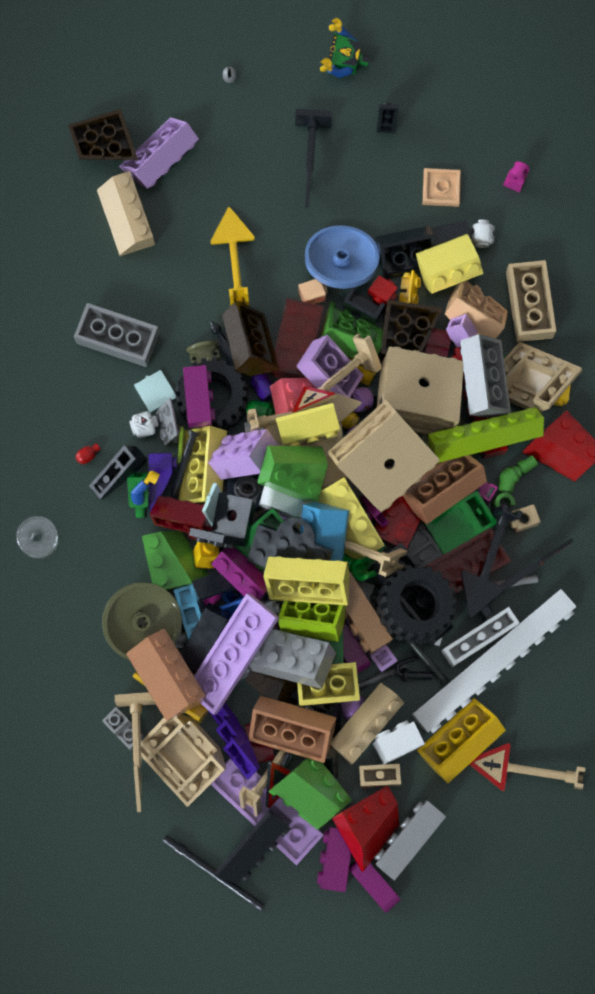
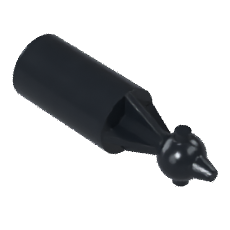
(223, 342)

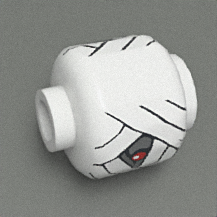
(483, 234)
(143, 424)

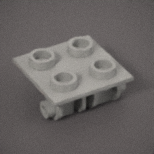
(167, 417)

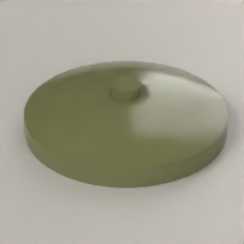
(138, 613)

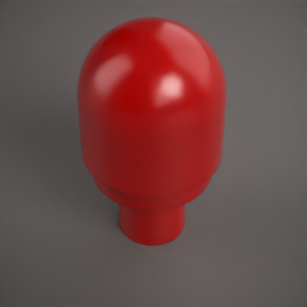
(87, 454)

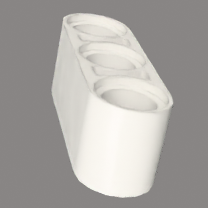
(281, 503)

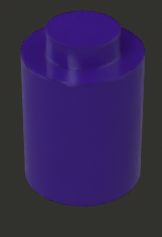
(261, 385)

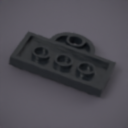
(287, 543)

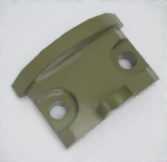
(203, 350)

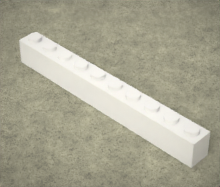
(493, 661)

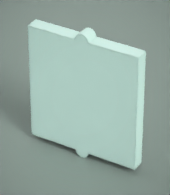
(155, 391)
(211, 503)

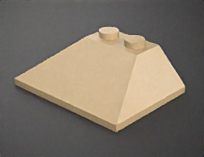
(537, 377)
(183, 756)

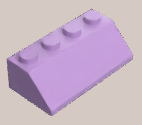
(160, 152)

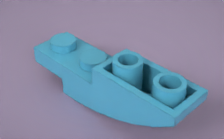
(189, 607)

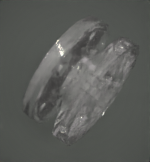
(34, 526)

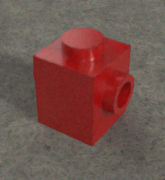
(382, 291)

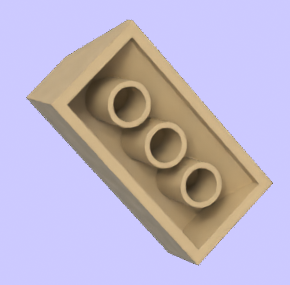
(125, 214)
(366, 723)

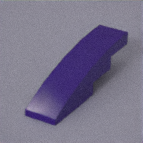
(237, 742)

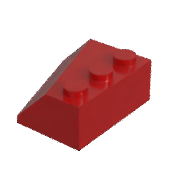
(564, 447)
(368, 825)

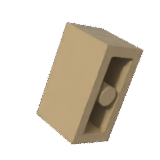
(379, 776)

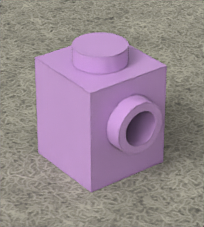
(460, 328)

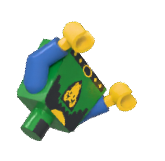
(344, 53)
(139, 491)

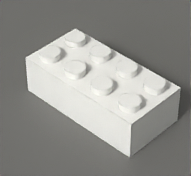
(397, 743)

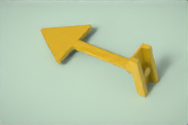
(232, 231)

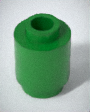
(261, 407)

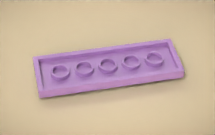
(234, 651)
(302, 834)

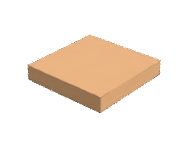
(441, 187)

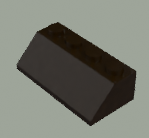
(249, 340)

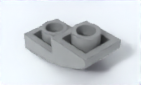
(121, 727)

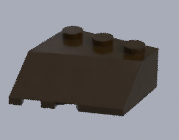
(103, 138)
(407, 326)
(272, 687)

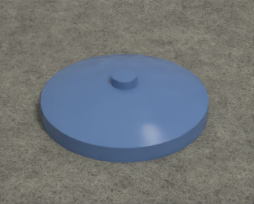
(342, 256)

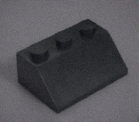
(399, 250)

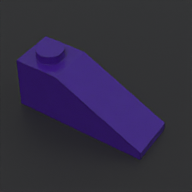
(164, 465)

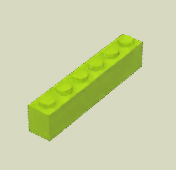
(486, 434)

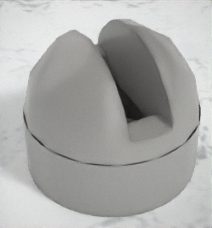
(233, 74)

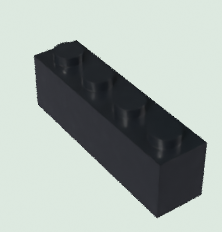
(204, 636)

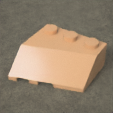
(483, 311)

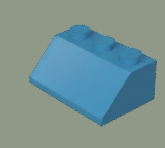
(329, 525)

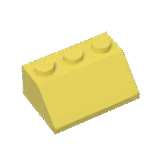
(449, 263)
(308, 425)
(339, 686)

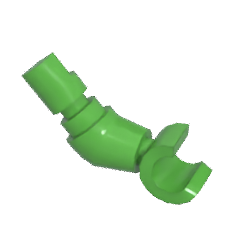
(509, 478)

